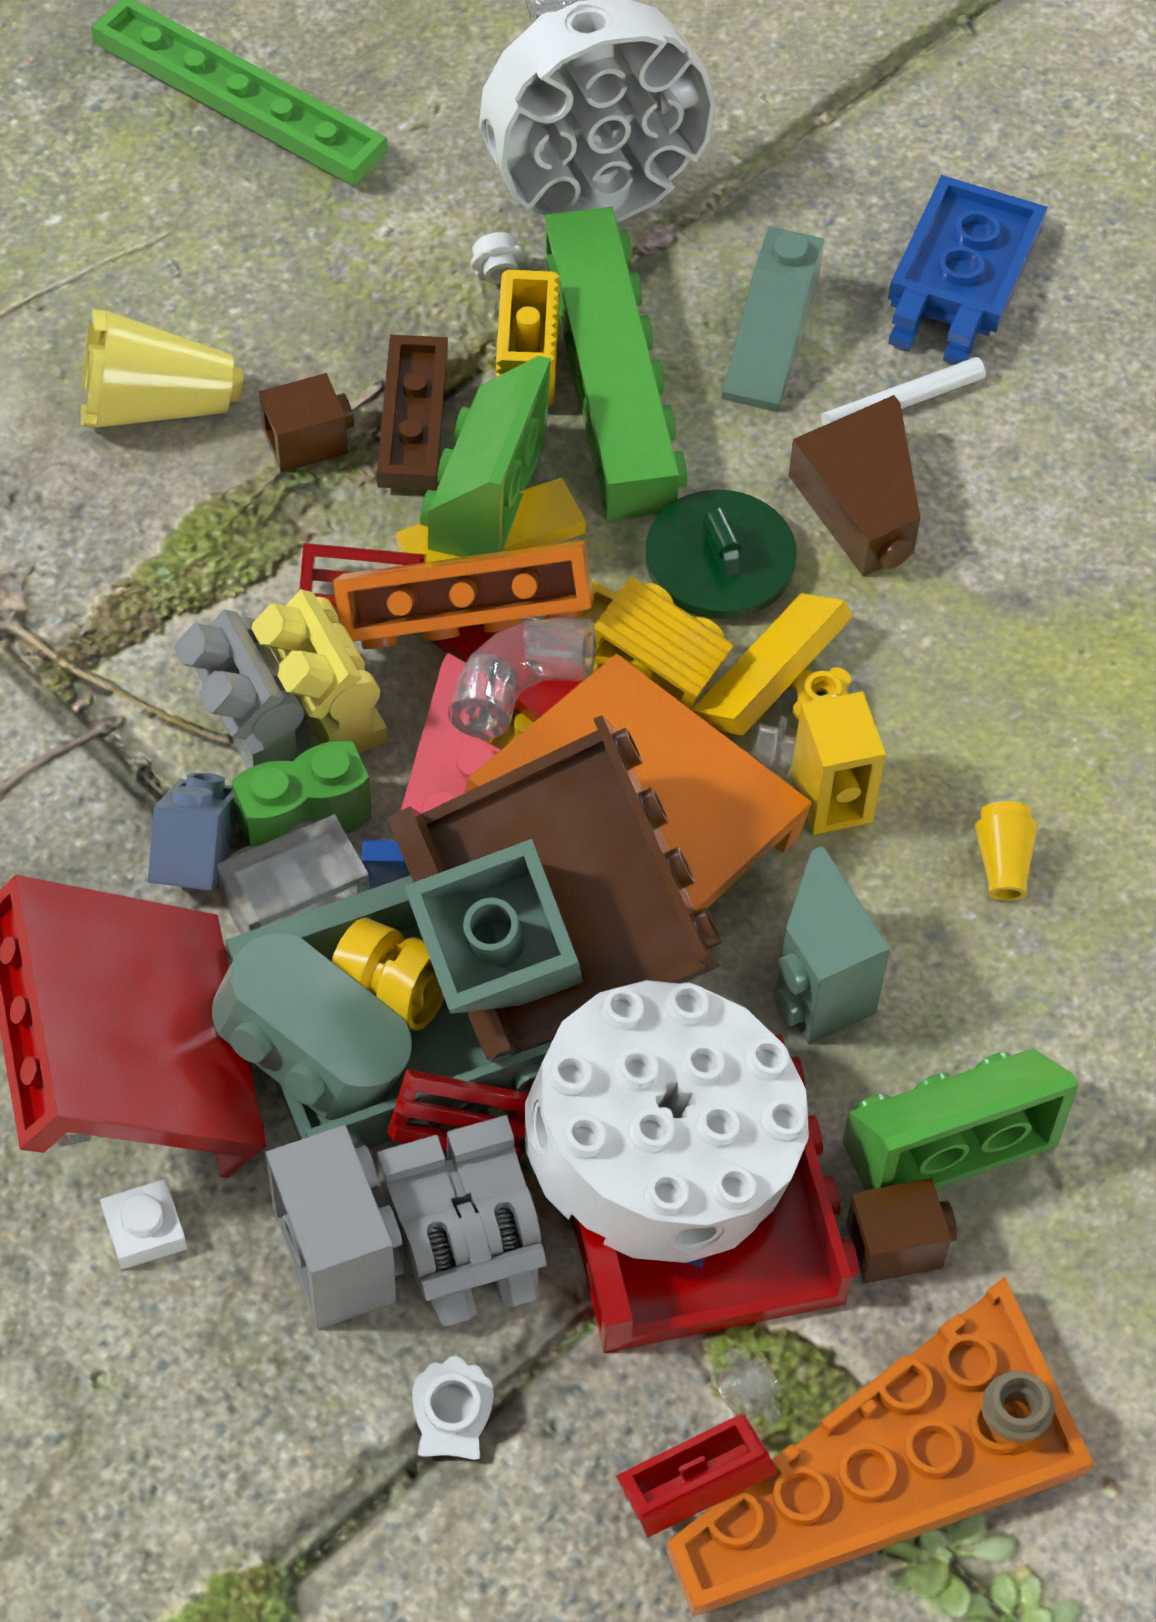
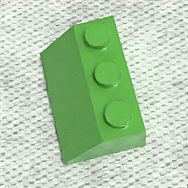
(492, 461)
(961, 1121)

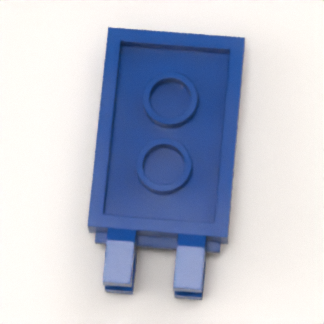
(963, 264)

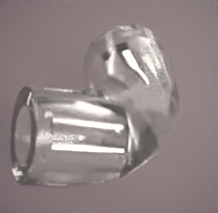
(513, 662)

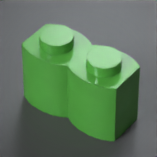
(310, 788)

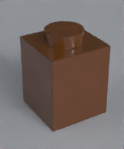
(305, 422)
(900, 1230)

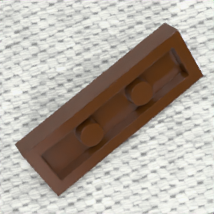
(412, 412)

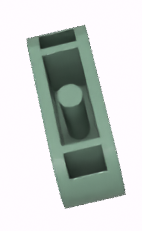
(310, 1026)

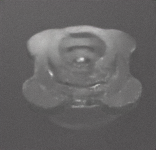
(773, 747)
(748, 1386)

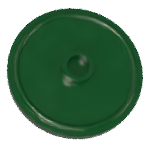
(720, 553)

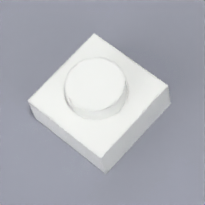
(143, 1224)

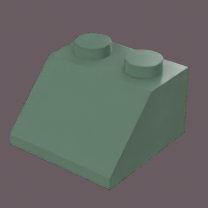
(494, 931)
(829, 955)

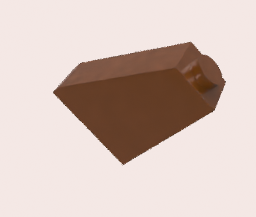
(862, 484)

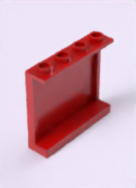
(116, 1024)
(778, 1271)

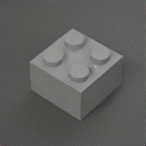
(335, 1225)

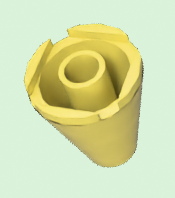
(152, 374)

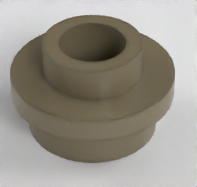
(1023, 1388)

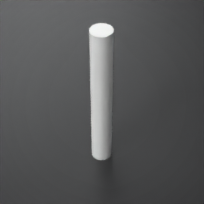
(917, 389)

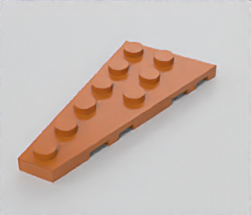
(886, 1465)

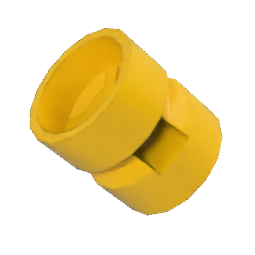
(391, 970)

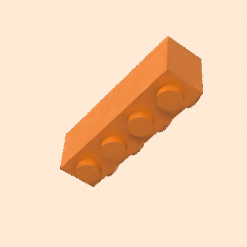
(464, 592)

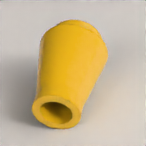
(1006, 846)

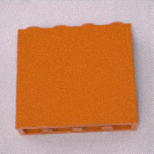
(717, 797)

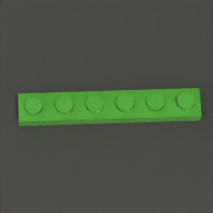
(240, 90)

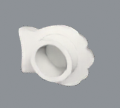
(452, 1408)

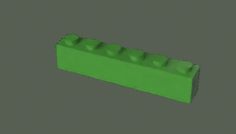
(612, 365)

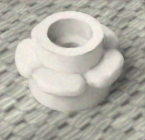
(496, 254)

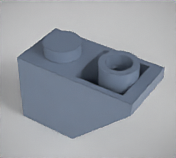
(192, 832)

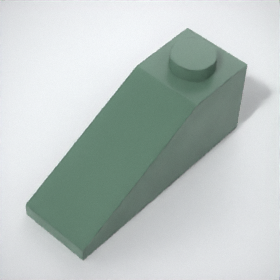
(774, 318)

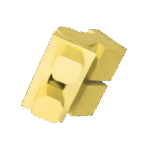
(323, 670)

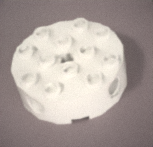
(596, 109)
(665, 1120)

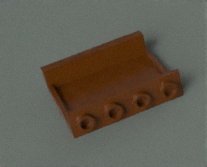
(604, 865)

